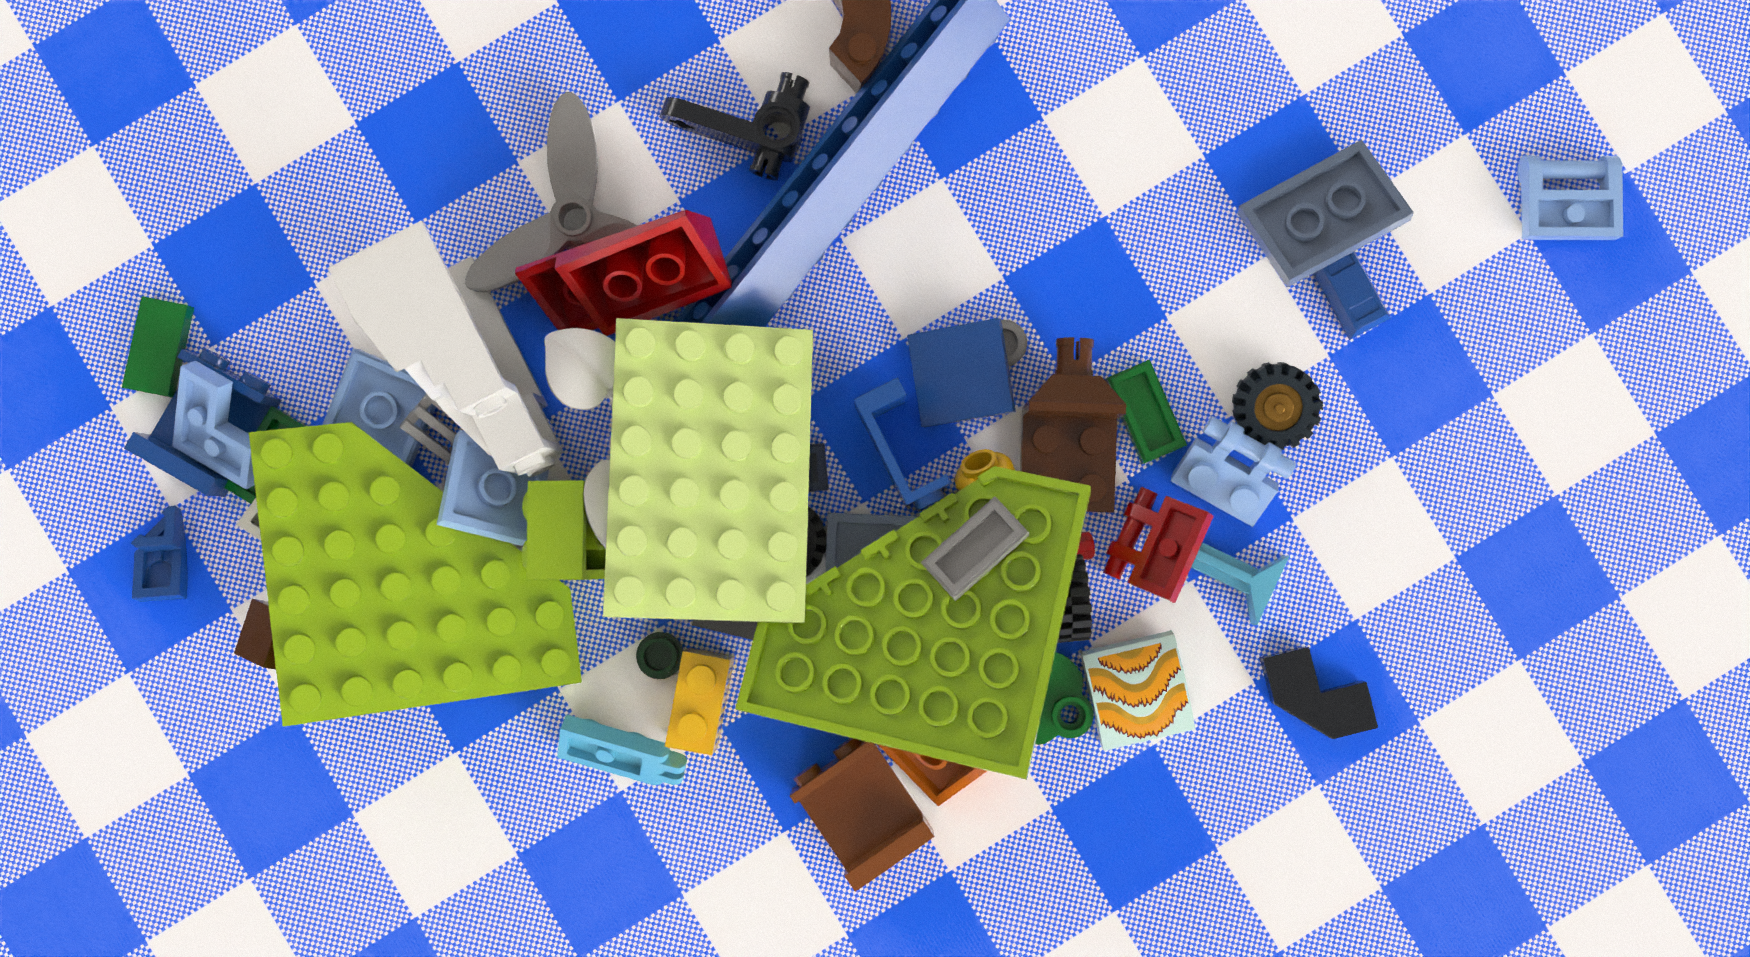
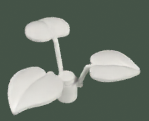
(580, 376)

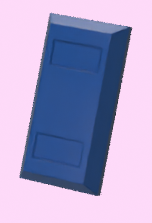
(1352, 295)

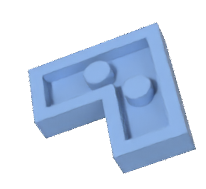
(204, 428)

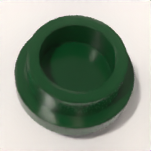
(659, 655)

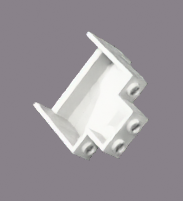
(449, 345)

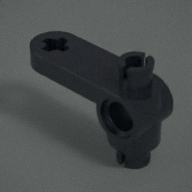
(782, 106)

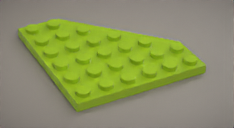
(382, 601)
(907, 663)

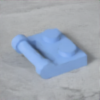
(1571, 212)

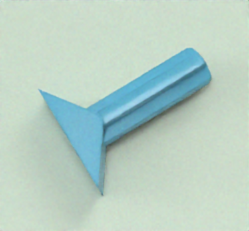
(1254, 582)

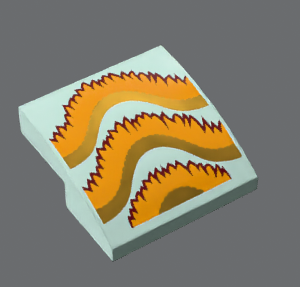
(1138, 690)

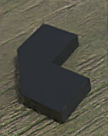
(1296, 690)

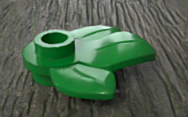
(1063, 690)

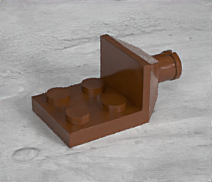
(1073, 426)

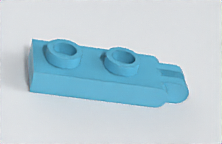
(619, 752)

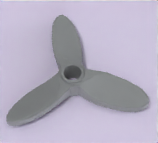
(573, 179)

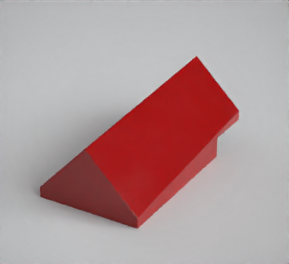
(629, 274)

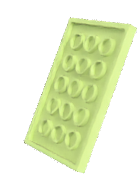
(708, 472)

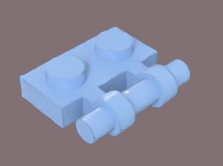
(1226, 481)

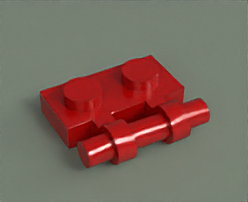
(1168, 549)

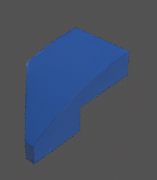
(161, 560)

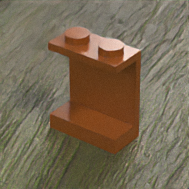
(862, 810)

